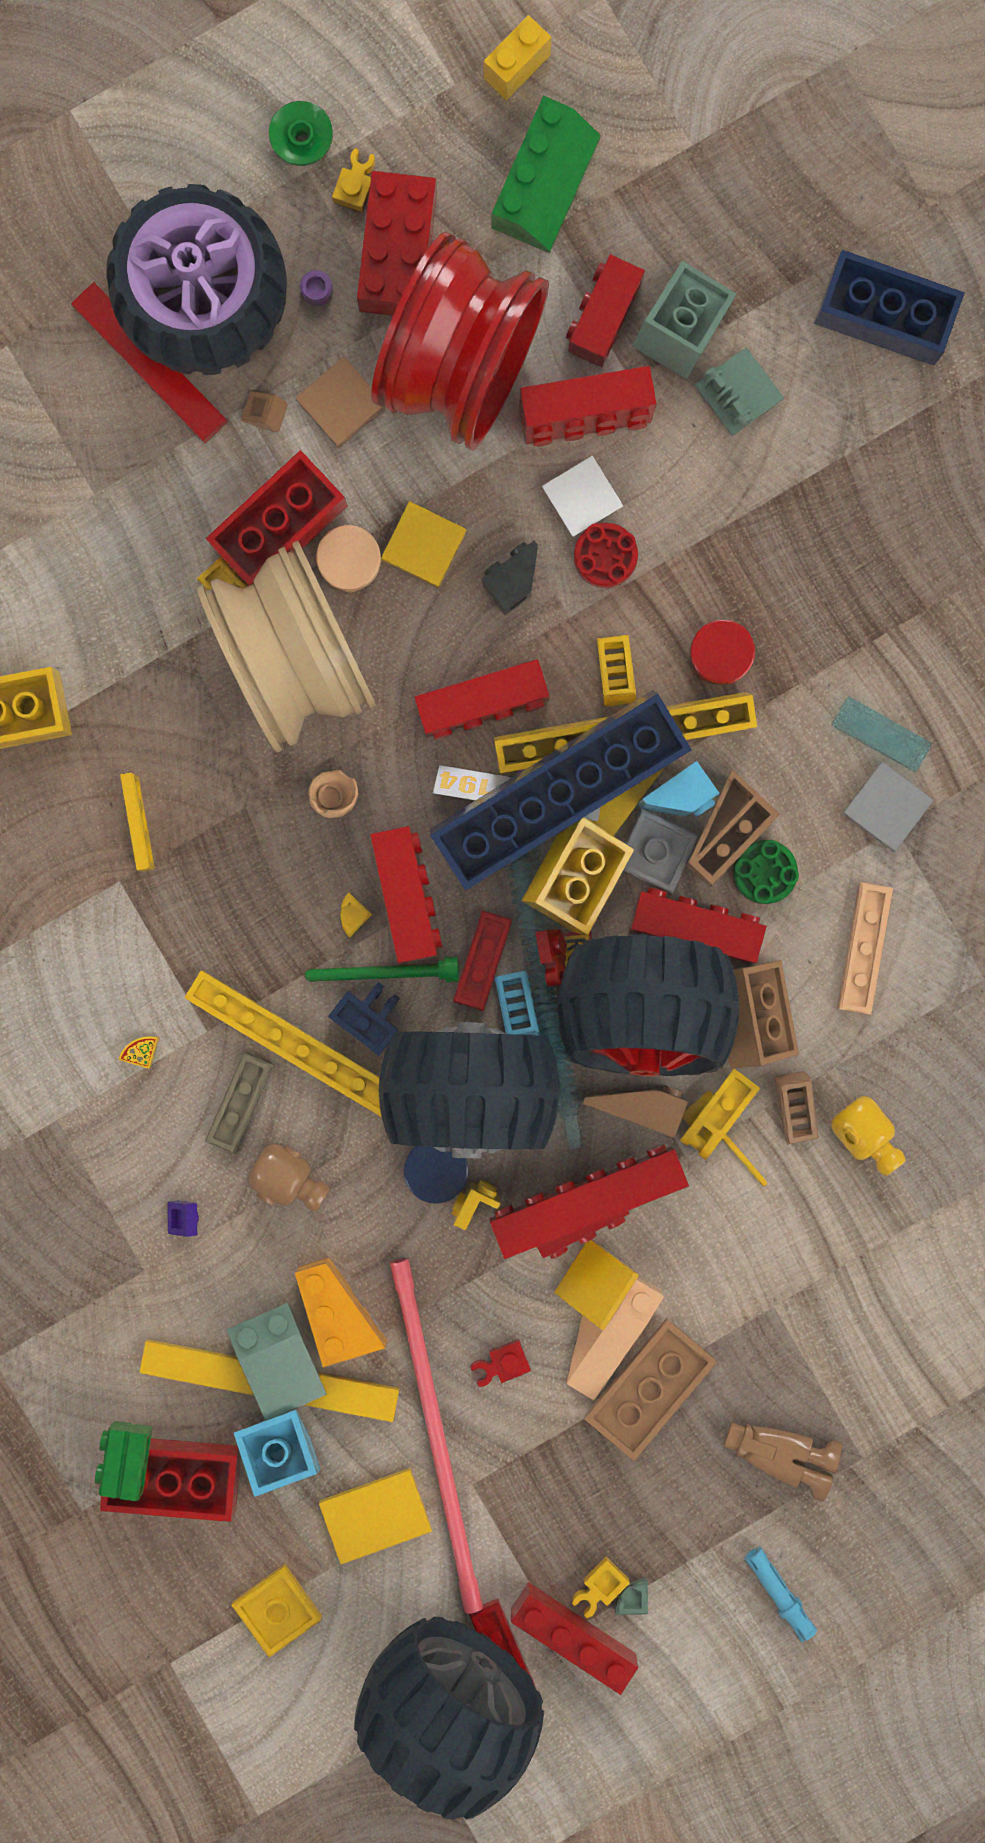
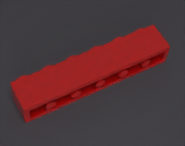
(589, 1201)

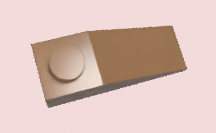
(646, 1107)

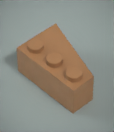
(730, 829)

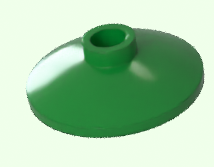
(300, 119)

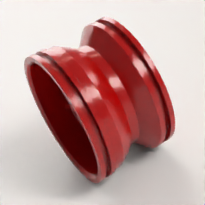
(458, 340)

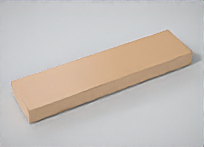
(865, 948)

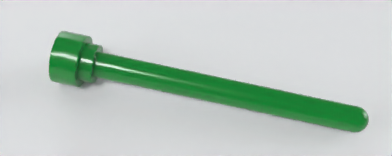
(445, 970)

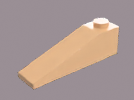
(600, 1350)

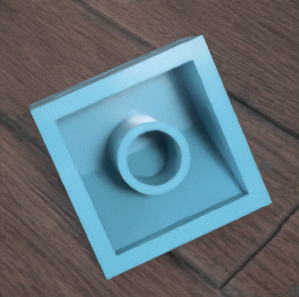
(683, 794)
(277, 1452)

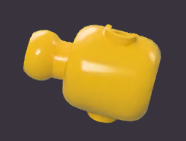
(867, 1133)

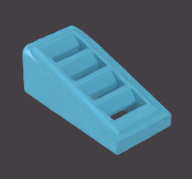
(512, 979)

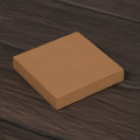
(339, 402)

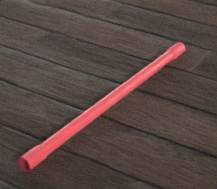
(467, 1581)

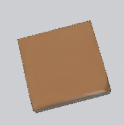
(264, 410)

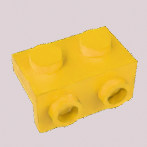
(467, 1203)

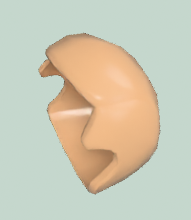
(333, 794)

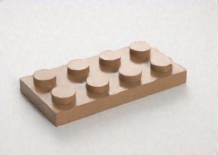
(650, 1389)

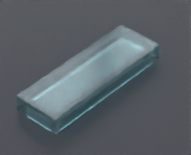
(881, 734)

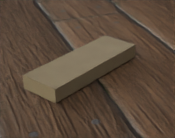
(239, 1102)

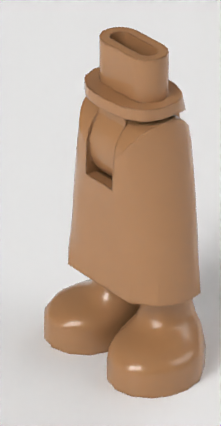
(784, 1454)

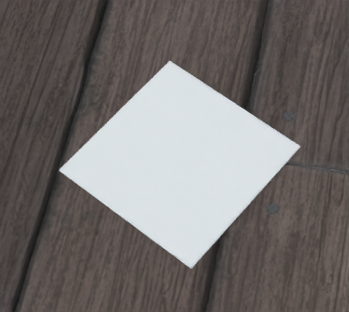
(582, 496)

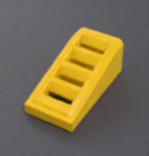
(618, 696)

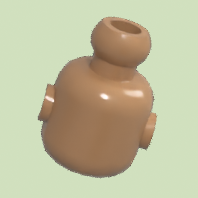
(283, 1176)

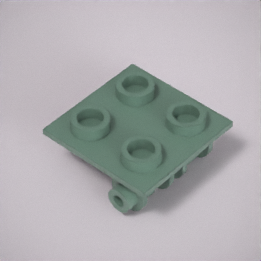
(738, 391)

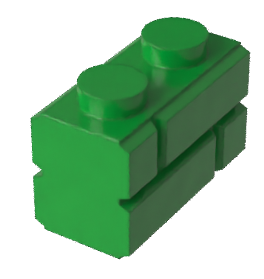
(124, 1460)

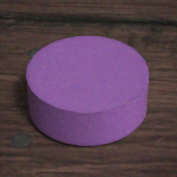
(316, 288)

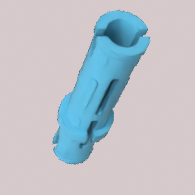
(788, 1605)

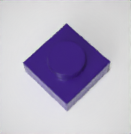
(182, 1218)

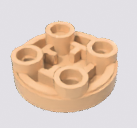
(348, 558)

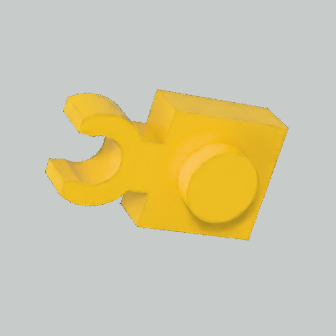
(354, 184)
(603, 1584)

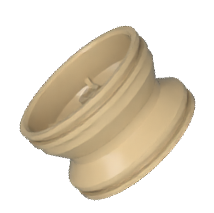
(285, 647)

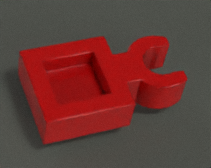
(552, 952)
(507, 1362)

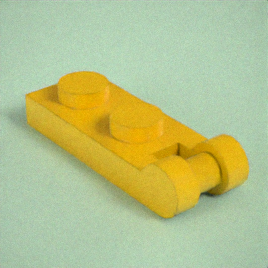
(720, 1113)

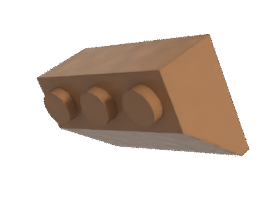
(765, 1017)

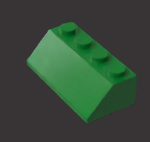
(545, 175)

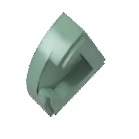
(633, 1599)

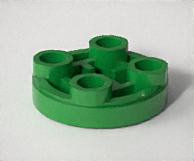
(765, 872)

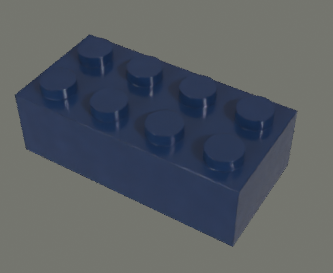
(889, 307)

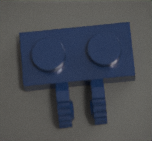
(364, 1022)

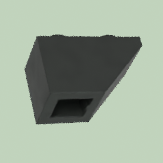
(513, 580)

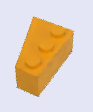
(335, 1315)

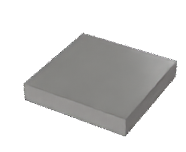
(887, 806)
(659, 850)

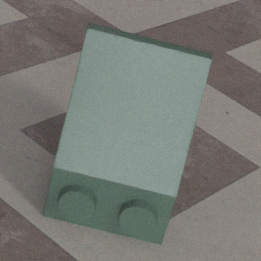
(683, 319)
(276, 1361)

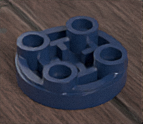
(434, 1174)

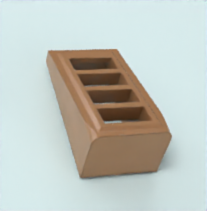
(791, 1081)

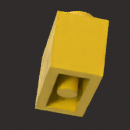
(517, 57)

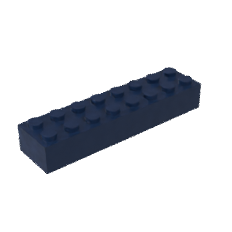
(560, 789)

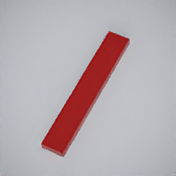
(169, 385)

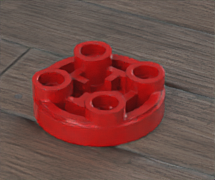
(605, 555)
(722, 652)

